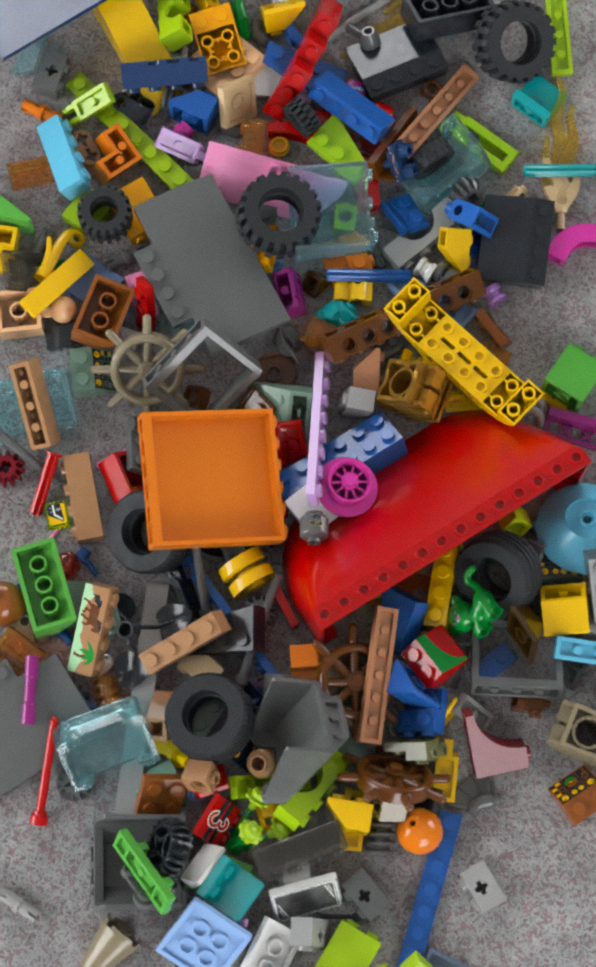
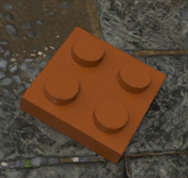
(160, 794)

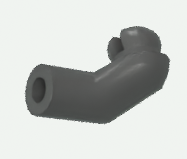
(258, 35)

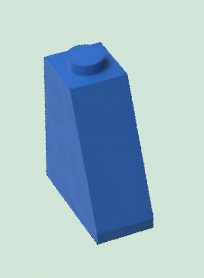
(410, 616)

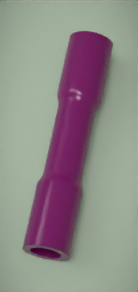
(30, 675)

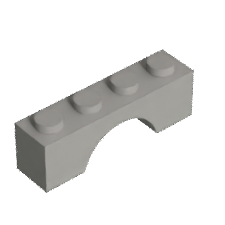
(403, 252)

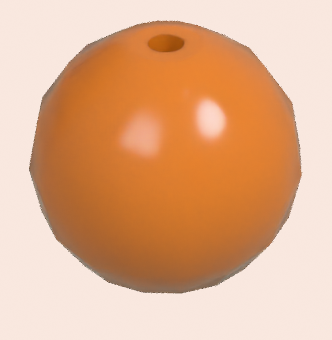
(420, 831)

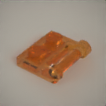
(18, 647)

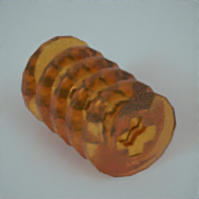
(107, 690)

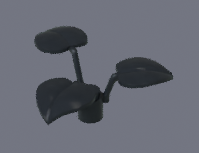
(128, 664)

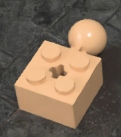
(25, 326)

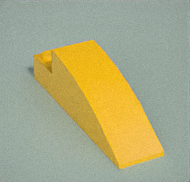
(133, 37)

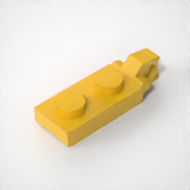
(448, 765)

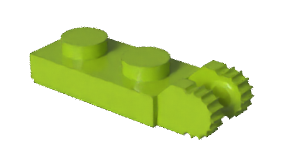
(90, 103)

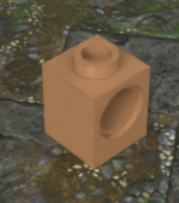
(200, 776)

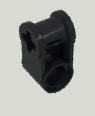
(135, 106)

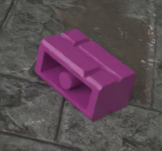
(290, 291)

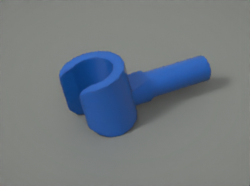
(83, 555)

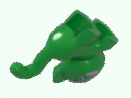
(465, 616)

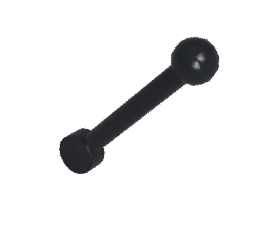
(354, 916)

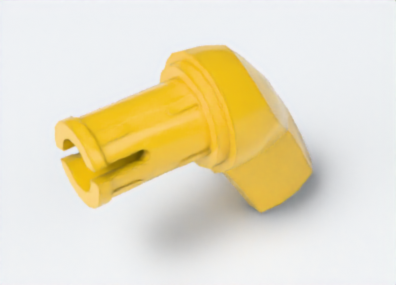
(169, 749)

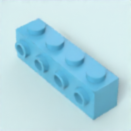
(64, 157)

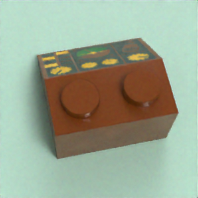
(576, 794)

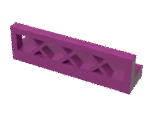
(575, 421)

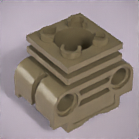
(564, 738)

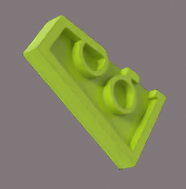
(334, 143)

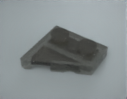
(19, 269)

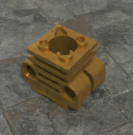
(414, 390)

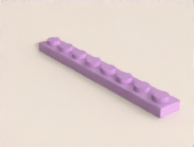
(319, 418)

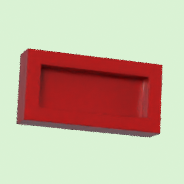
(286, 610)

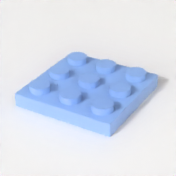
(203, 938)

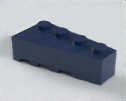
(164, 73)

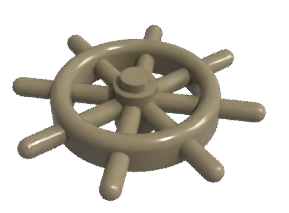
(143, 366)

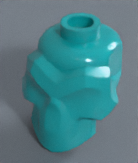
(337, 312)

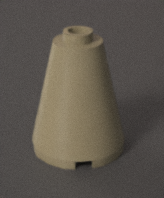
(111, 944)

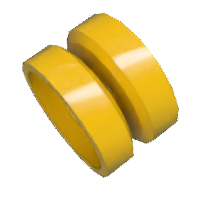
(246, 572)

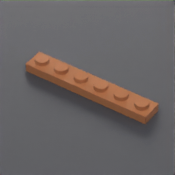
(439, 107)
(377, 675)

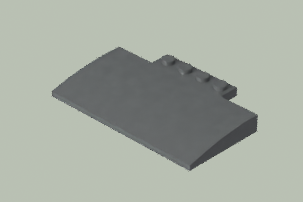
(205, 265)
(25, 745)

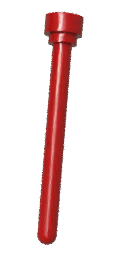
(39, 816)

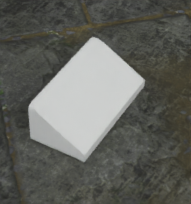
(202, 865)

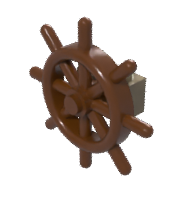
(345, 680)
(392, 783)

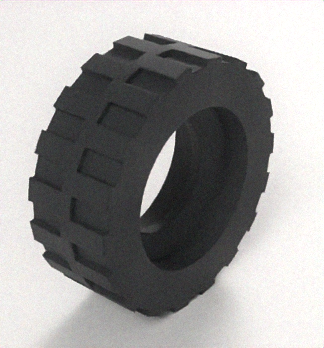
(432, 157)

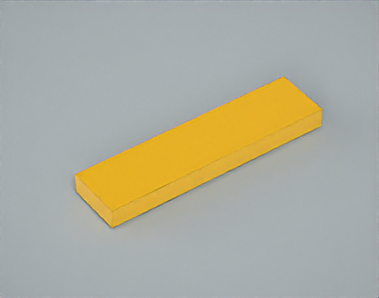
(56, 283)

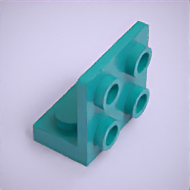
(536, 100)
(230, 888)

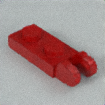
(145, 297)

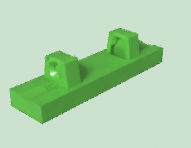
(136, 859)

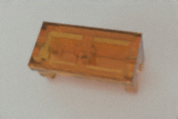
(30, 173)

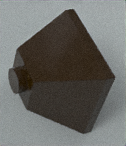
(525, 630)

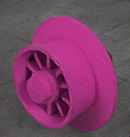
(348, 487)

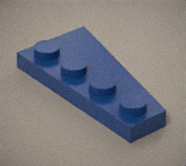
(279, 57)

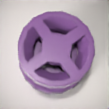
(494, 295)

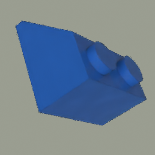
(196, 109)

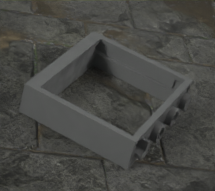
(183, 348)
(512, 686)

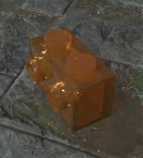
(254, 135)
(314, 328)

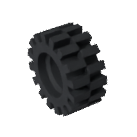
(301, 116)

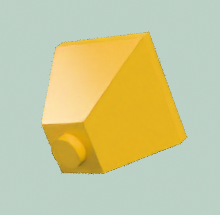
(280, 15)

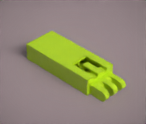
(498, 151)

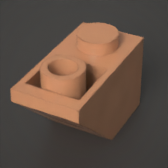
(367, 370)
(156, 714)

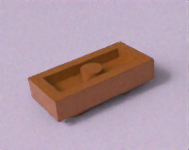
(487, 322)

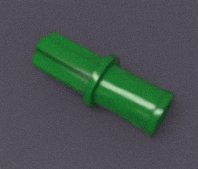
(241, 19)

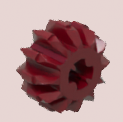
(14, 470)

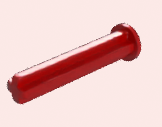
(44, 482)

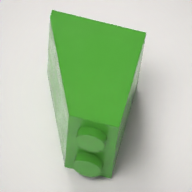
(572, 377)

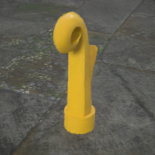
(54, 252)

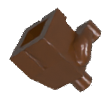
(532, 706)

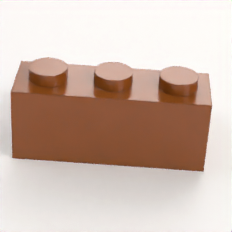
(102, 310)

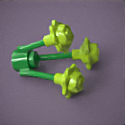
(250, 832)

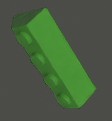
(44, 587)

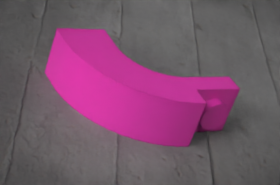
(571, 239)

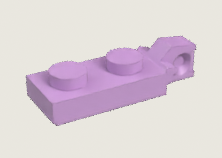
(180, 145)

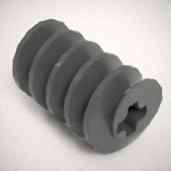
(381, 838)

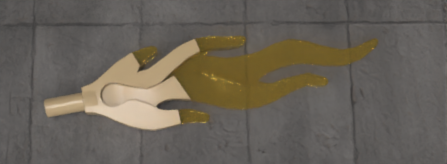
(563, 152)

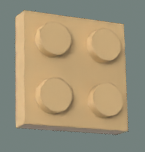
(237, 101)

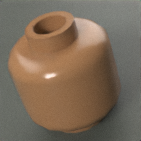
(261, 762)

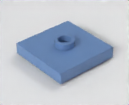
(81, 287)

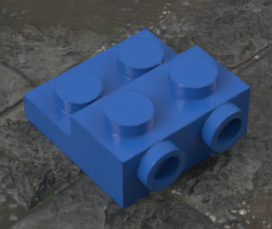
(423, 721)

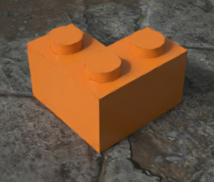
(118, 152)
(304, 661)

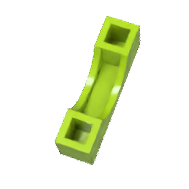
(297, 809)

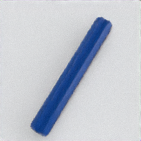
(368, 275)

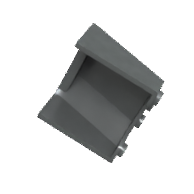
(303, 730)
(106, 883)

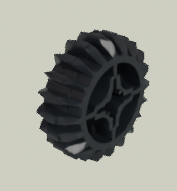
(170, 846)

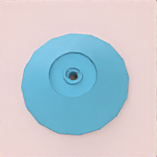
(563, 527)

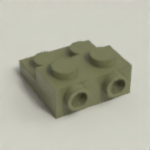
(419, 750)

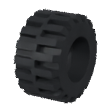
(105, 230)

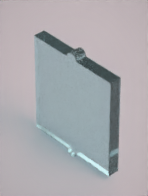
(29, 59)

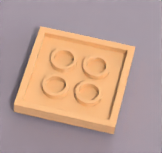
(253, 67)

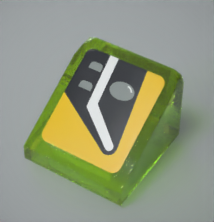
(57, 515)

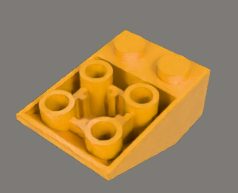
(218, 38)

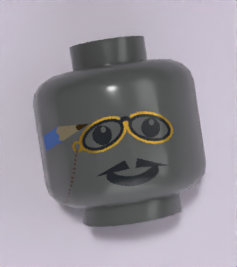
(314, 527)

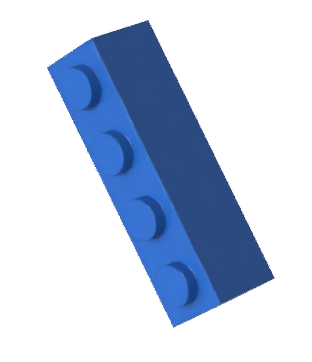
(351, 107)

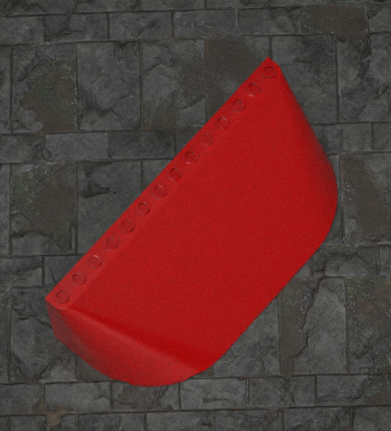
(428, 502)

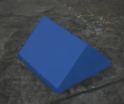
(409, 689)

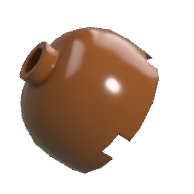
(11, 603)

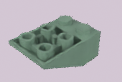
(291, 401)

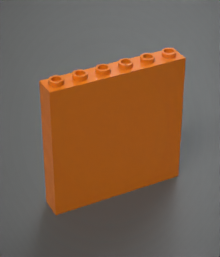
(211, 478)

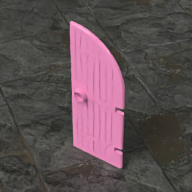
(237, 168)

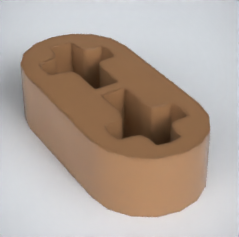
(91, 146)

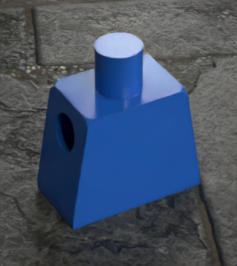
(466, 216)

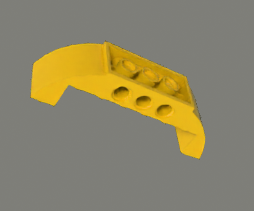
(460, 355)

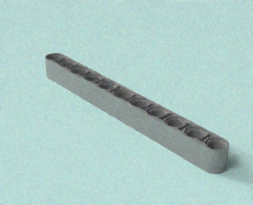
(131, 772)

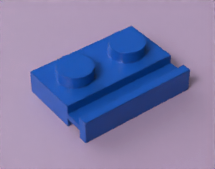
(404, 215)

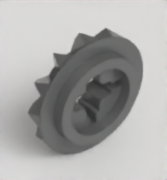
(68, 792)

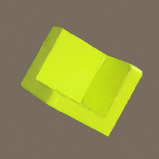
(516, 522)

